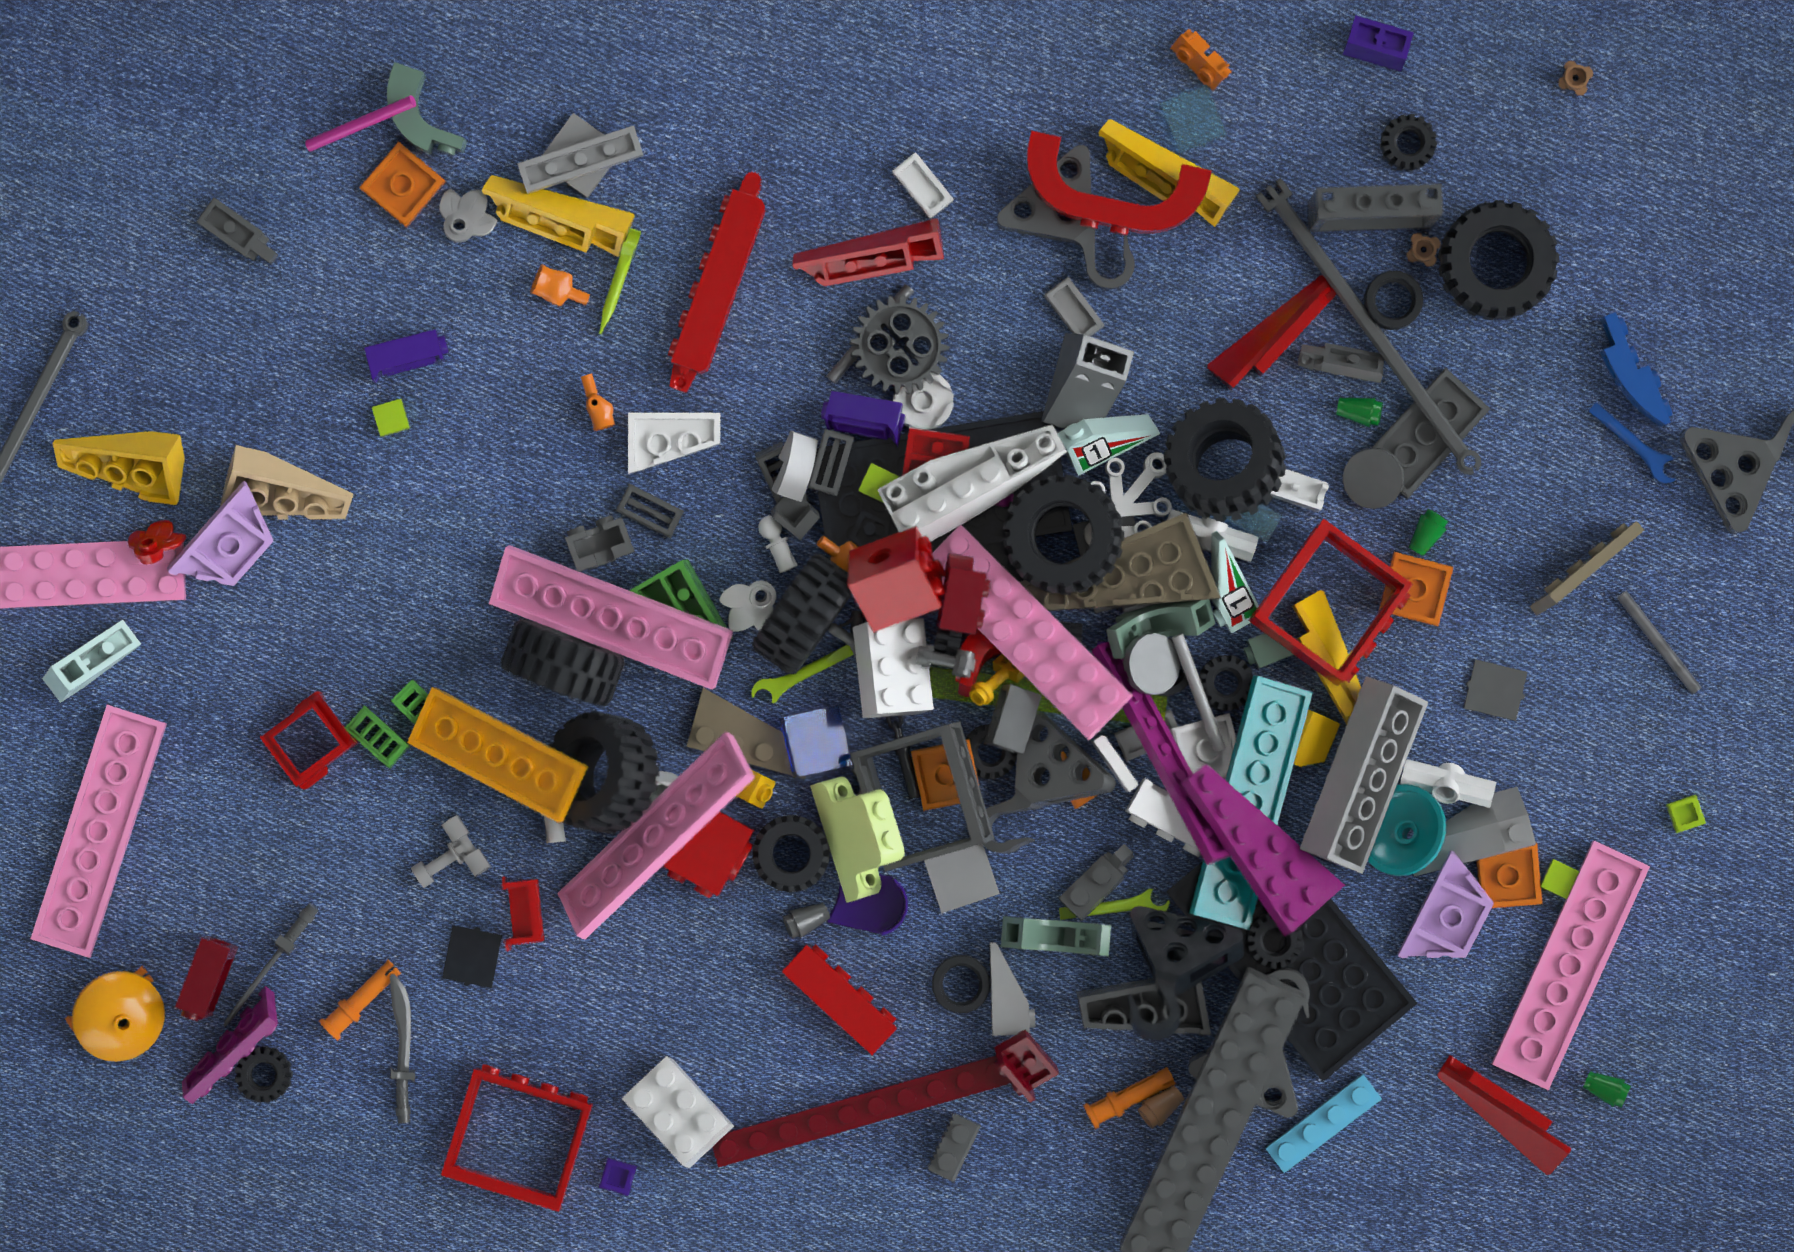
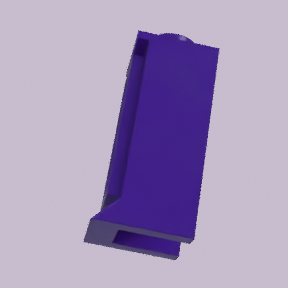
(406, 354)
(863, 416)

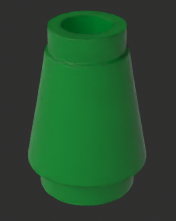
(1360, 410)
(1428, 531)
(1607, 1088)

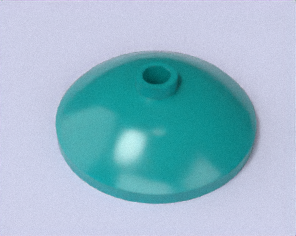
(1409, 810)

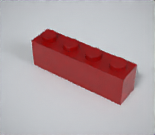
(839, 999)

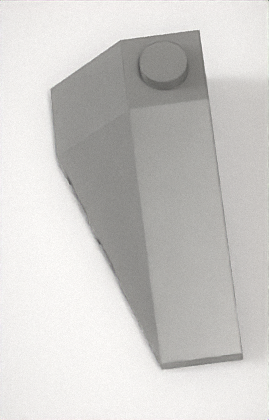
(1486, 831)

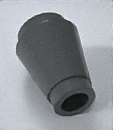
(805, 919)

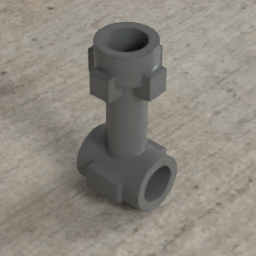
(962, 663)

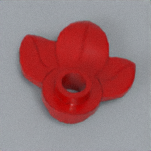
(151, 544)

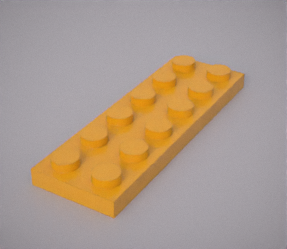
(497, 754)

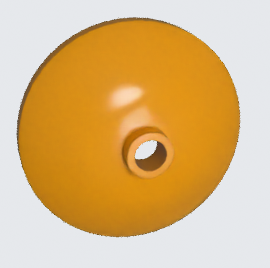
(108, 1001)

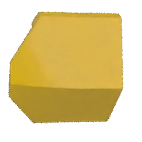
(1315, 739)

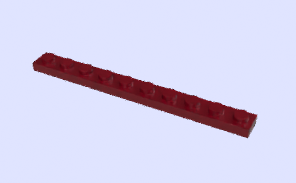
(858, 1111)

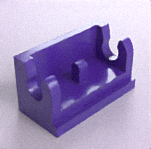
(1378, 43)

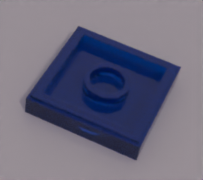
(815, 741)

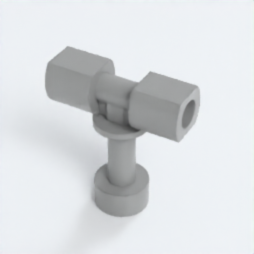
(459, 849)

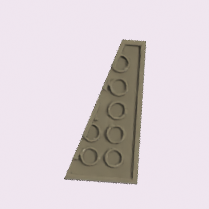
(1154, 568)

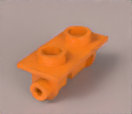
(1209, 70)

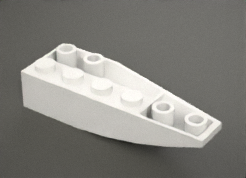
(968, 482)

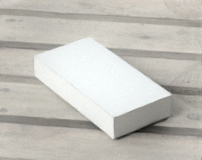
(922, 185)

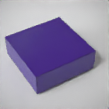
(618, 1176)

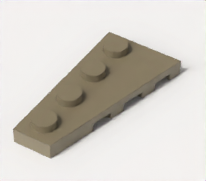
(1582, 570)
(757, 740)

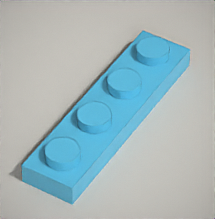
(1323, 1123)

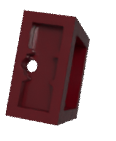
(206, 978)

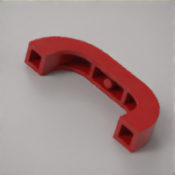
(1104, 211)

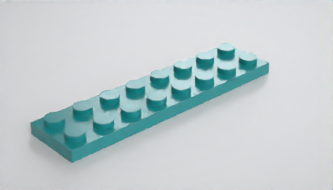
(1261, 773)

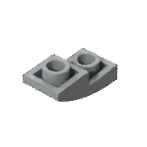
(798, 464)

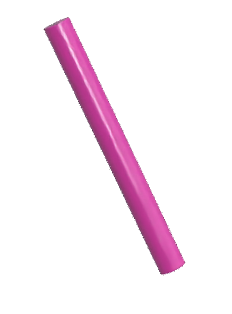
(360, 123)

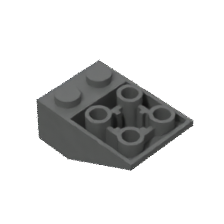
(1085, 380)

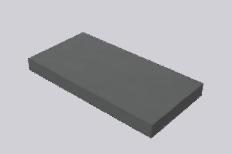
(1416, 440)

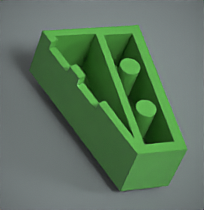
(682, 590)

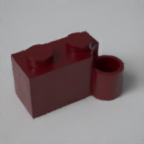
(962, 595)

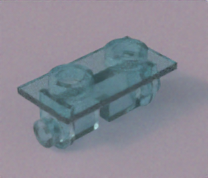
(1259, 524)

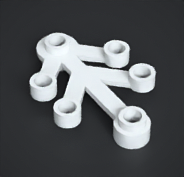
(1125, 503)

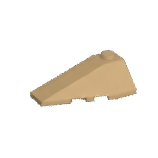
(284, 488)

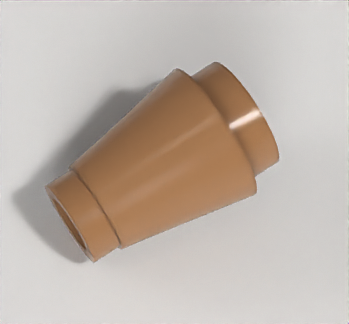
(1160, 1106)

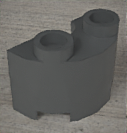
(600, 544)

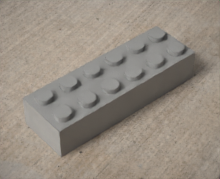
(1364, 774)

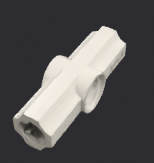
(1240, 543)
(1448, 783)

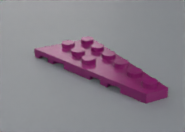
(1280, 873)

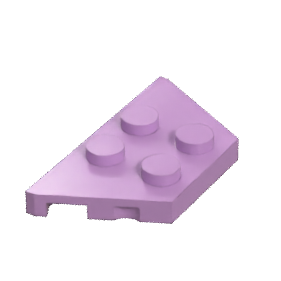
(227, 541)
(1449, 914)

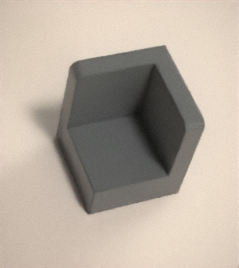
(795, 515)

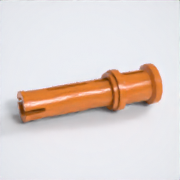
(349, 1009)
(1116, 1103)

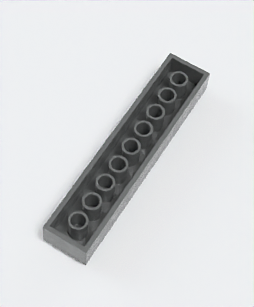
(1214, 1115)

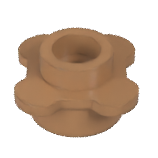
(1583, 74)
(1431, 245)

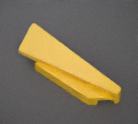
(1158, 169)
(559, 216)
(1326, 642)

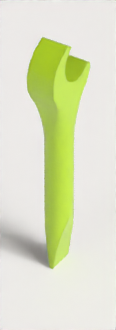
(626, 255)
(780, 685)
(1119, 906)

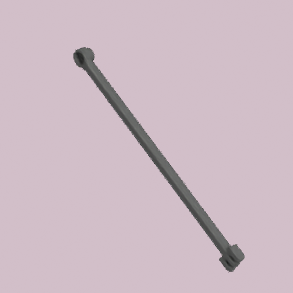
(1368, 325)
(41, 389)

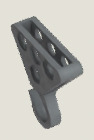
(1046, 223)
(1724, 457)
(1064, 780)
(1279, 1076)

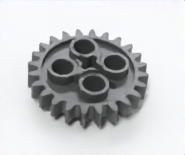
(878, 362)

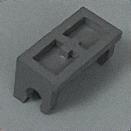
(1012, 719)

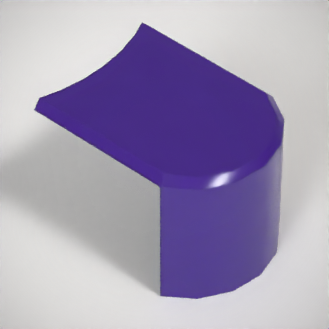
(875, 913)

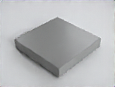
(572, 133)
(961, 877)

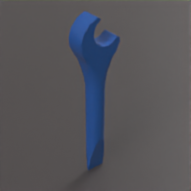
(1652, 458)

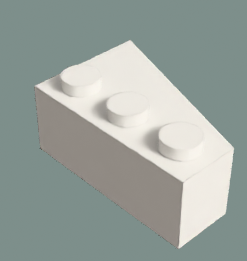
(1155, 807)

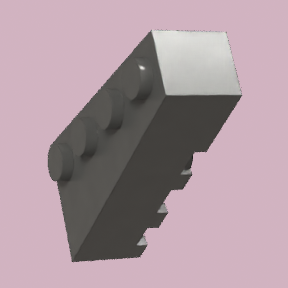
(1110, 1008)

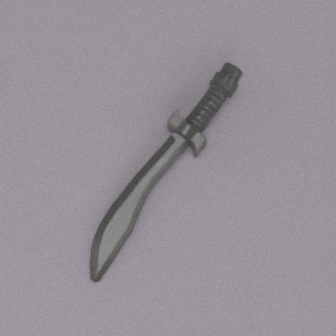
(284, 944)
(402, 1015)

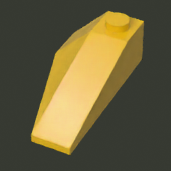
(137, 461)

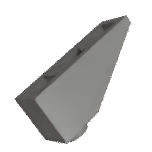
(1008, 1003)

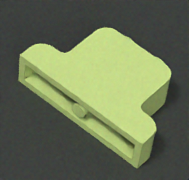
(859, 834)

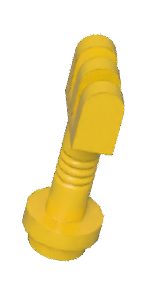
(983, 692)

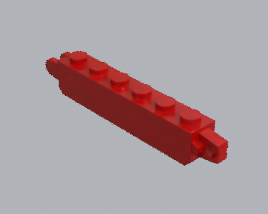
(718, 283)

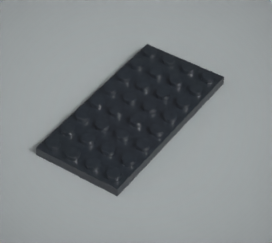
(842, 512)
(1348, 983)

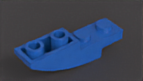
(1637, 385)

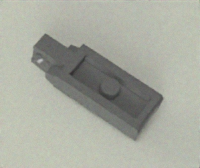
(236, 231)
(1342, 361)
(1096, 883)

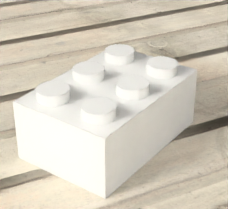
(888, 670)
(677, 1112)

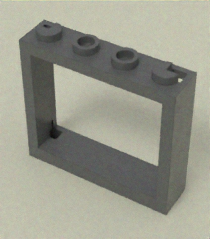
(1375, 208)
(963, 777)

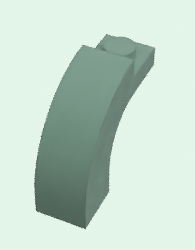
(406, 82)
(1161, 618)
(1055, 935)

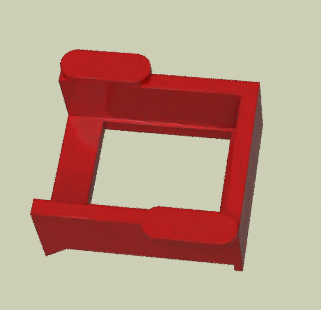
(319, 769)
(525, 912)

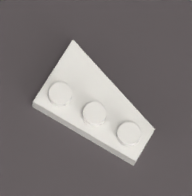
(668, 436)

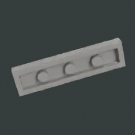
(580, 159)

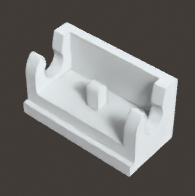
(1301, 491)

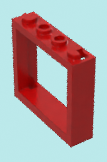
(1381, 622)
(500, 1185)

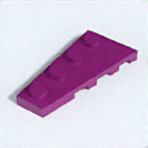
(232, 1046)

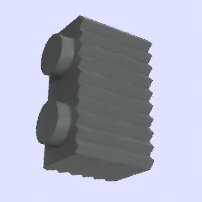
(954, 1146)

